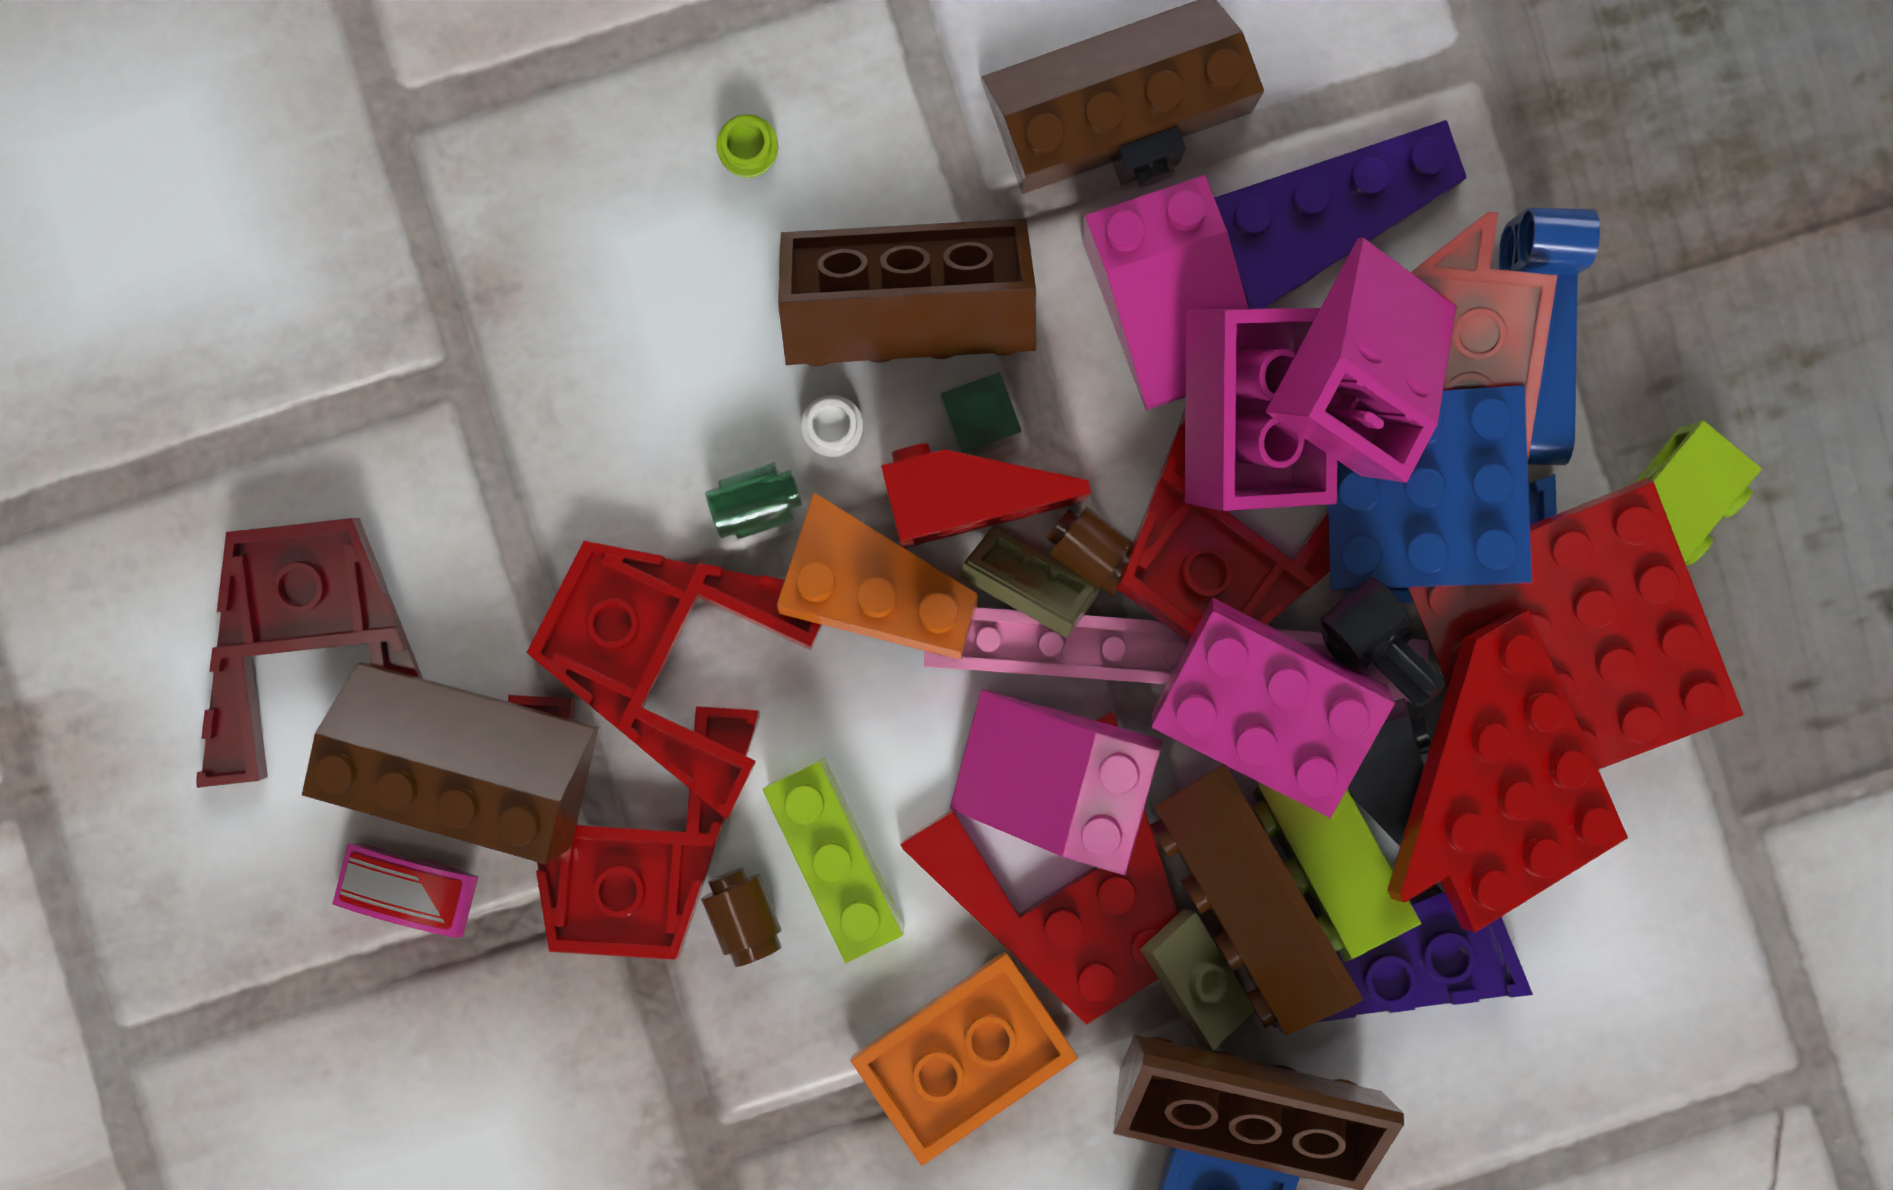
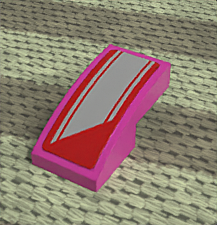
(405, 890)

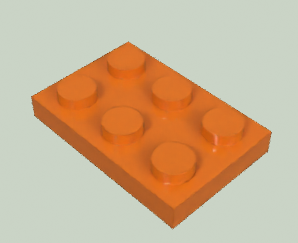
(963, 1058)

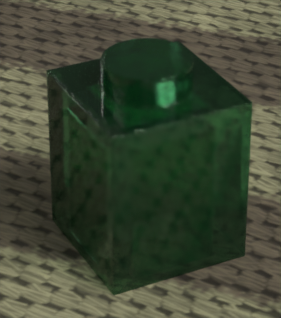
(980, 415)

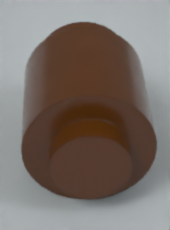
(1090, 548)
(742, 917)

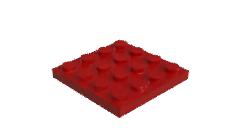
(1613, 621)

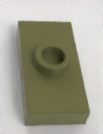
(1029, 581)
(1198, 979)

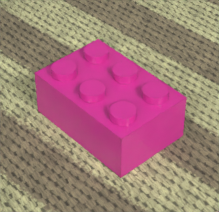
(1232, 447)
(1272, 708)

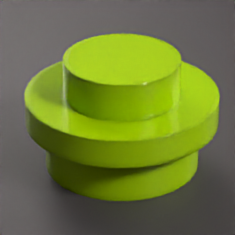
(747, 146)

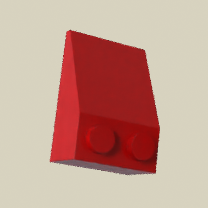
(960, 493)

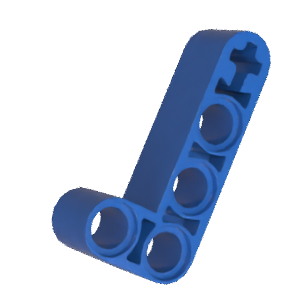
(1561, 245)

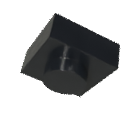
(1149, 158)

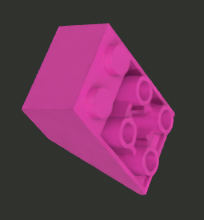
(1370, 368)

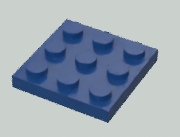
(1456, 516)

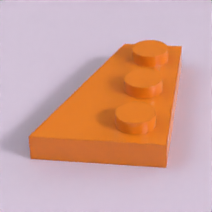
(872, 586)

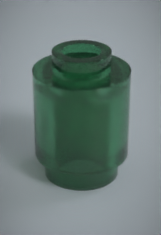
(753, 501)

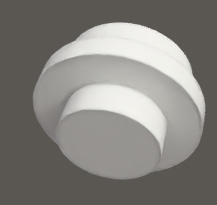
(832, 425)

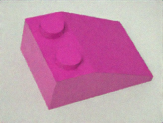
(1152, 266)
(1056, 779)

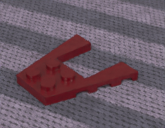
(289, 594)

